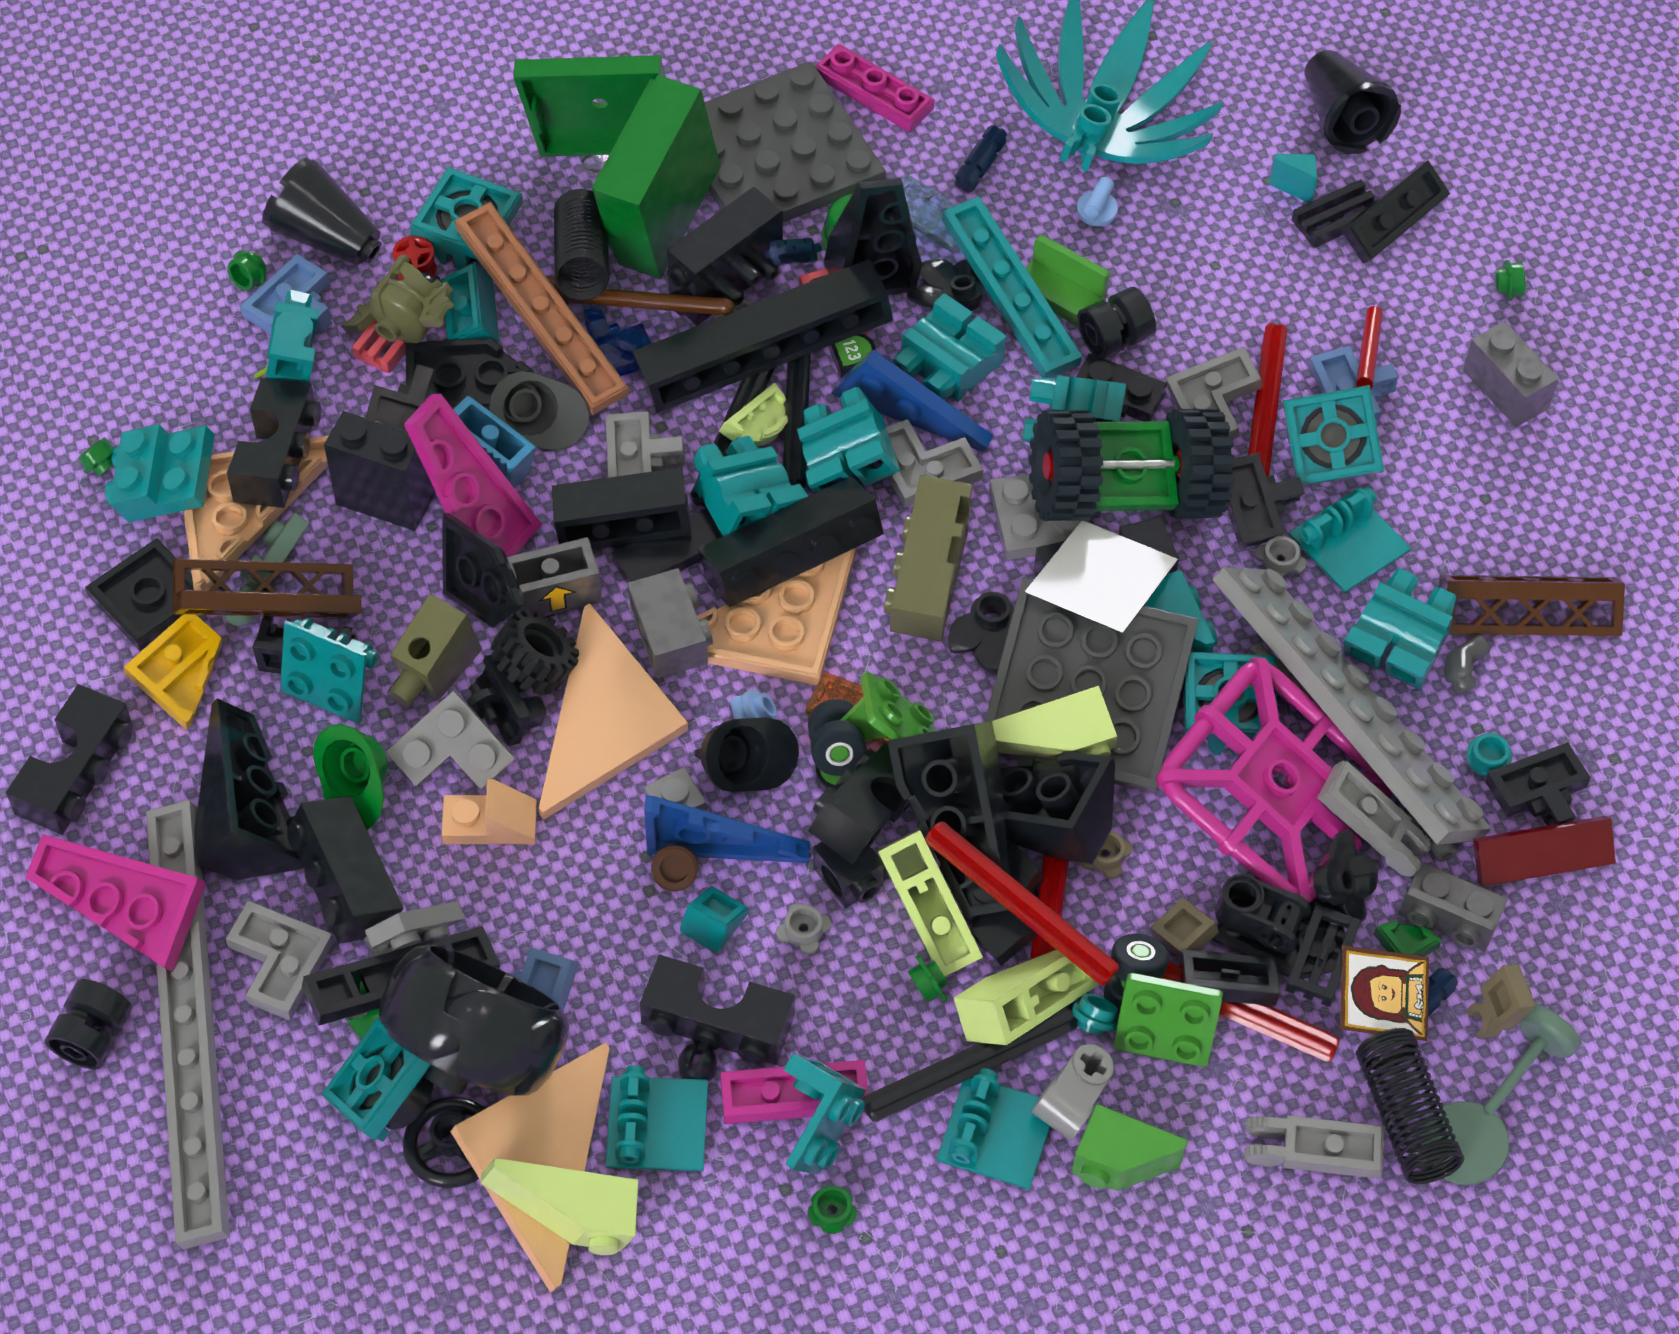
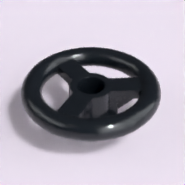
(451, 1113)

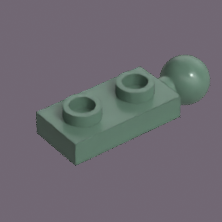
(279, 542)

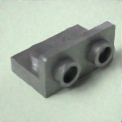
(1452, 907)

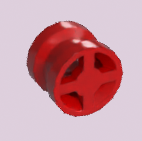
(420, 254)

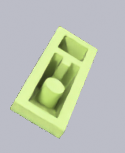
(1057, 727)
(929, 902)
(1020, 998)
(574, 1204)

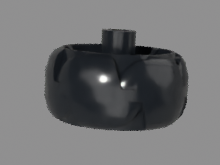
(472, 1022)

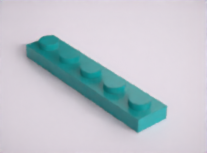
(1011, 288)

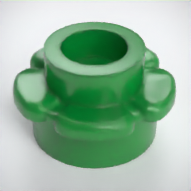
(247, 270)
(1510, 279)
(97, 457)
(832, 1197)

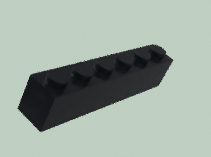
(763, 335)

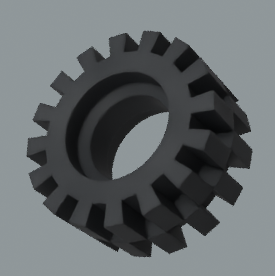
(534, 652)

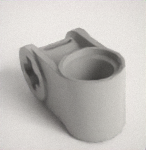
(1074, 1090)

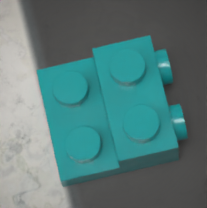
(160, 471)

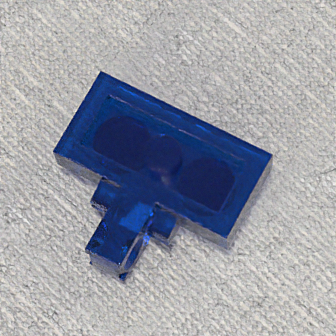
(616, 343)

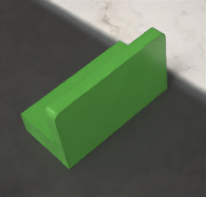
(1066, 278)

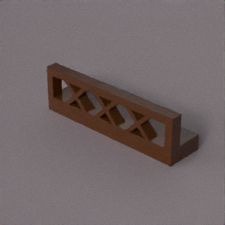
(1537, 588)
(269, 603)

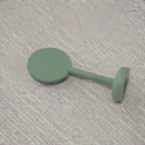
(1477, 1127)

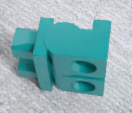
(292, 338)
(951, 349)
(1099, 397)
(846, 442)
(743, 483)
(1405, 622)

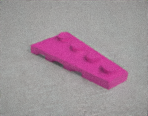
(467, 477)
(127, 897)

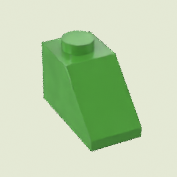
(1124, 1151)

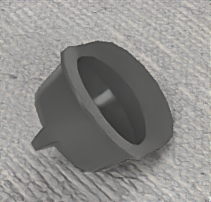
(540, 409)

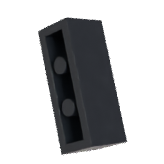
(622, 508)
(342, 867)

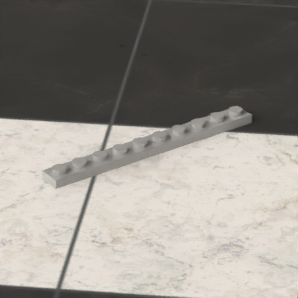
(189, 1051)

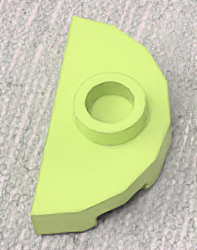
(760, 418)

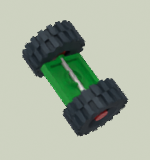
(1131, 465)

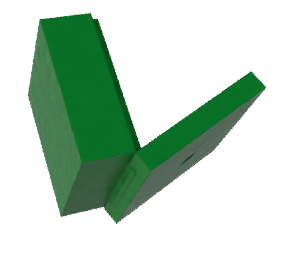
(654, 139)

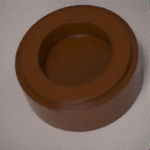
(674, 867)

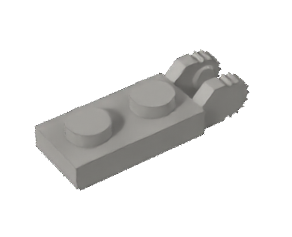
(1375, 818)
(1318, 1145)

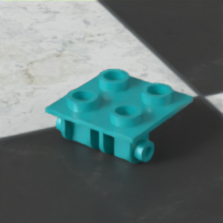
(1350, 540)
(325, 668)
(656, 1122)
(994, 1132)

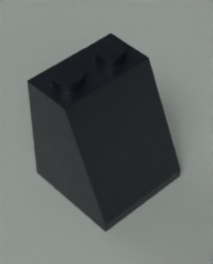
(377, 471)

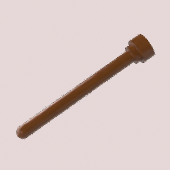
(655, 301)

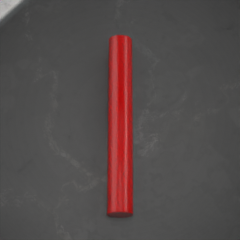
(1369, 347)

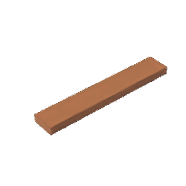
(541, 308)

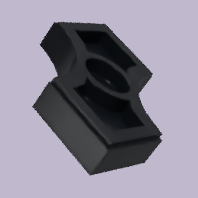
(1002, 931)

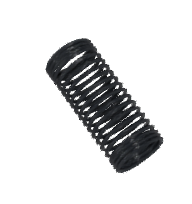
(569, 246)
(1418, 1156)

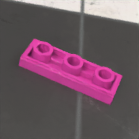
(875, 88)

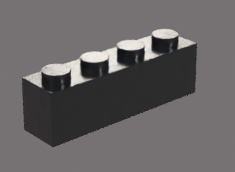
(790, 541)

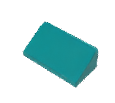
(474, 305)

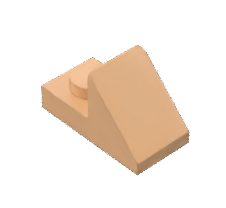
(492, 818)

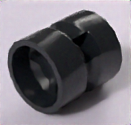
(1113, 324)
(91, 1017)

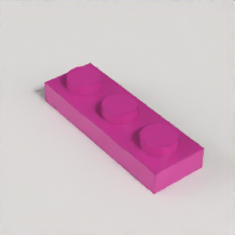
(769, 1093)

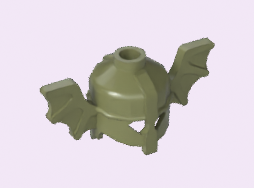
(403, 307)

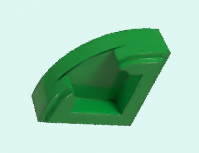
(1407, 938)

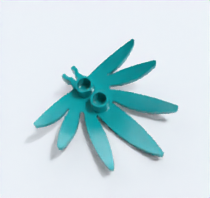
(1094, 123)

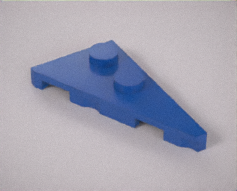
(904, 398)
(717, 835)

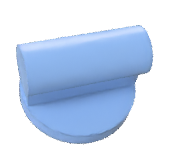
(1098, 206)
(753, 705)

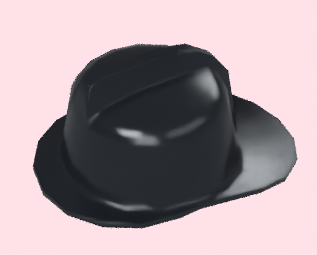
(749, 754)

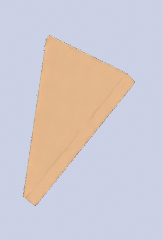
(228, 528)
(785, 627)
(606, 719)
(541, 1129)

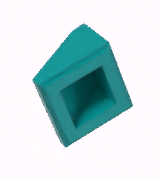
(1294, 175)
(713, 918)

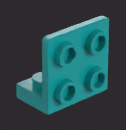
(838, 1108)

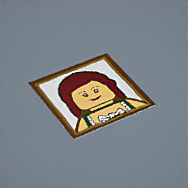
(1384, 991)

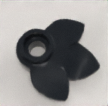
(954, 280)
(981, 633)
(1346, 876)

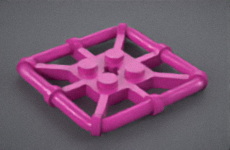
(1250, 776)

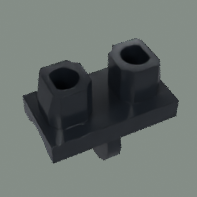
(501, 704)

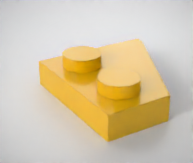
(177, 667)

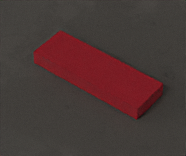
(1544, 851)

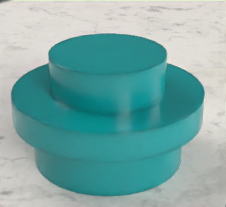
(1488, 753)
(1095, 1014)

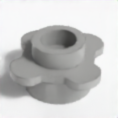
(1283, 548)
(803, 915)

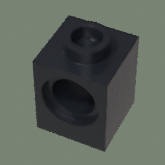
(849, 881)

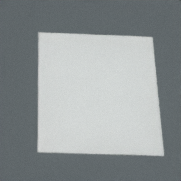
(1101, 576)

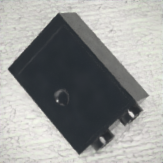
(726, 252)

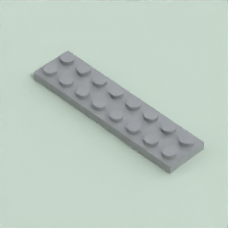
(1353, 706)

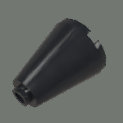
(1350, 102)
(321, 215)

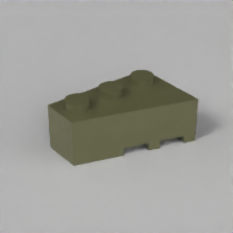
(930, 559)

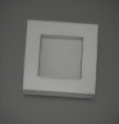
(677, 788)

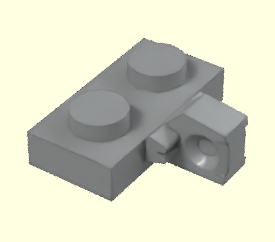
(636, 450)
(409, 926)

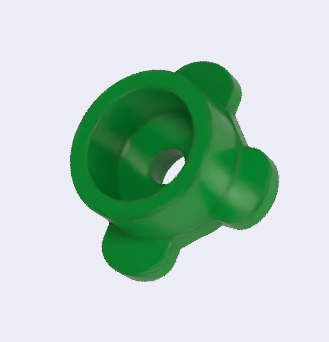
(929, 980)

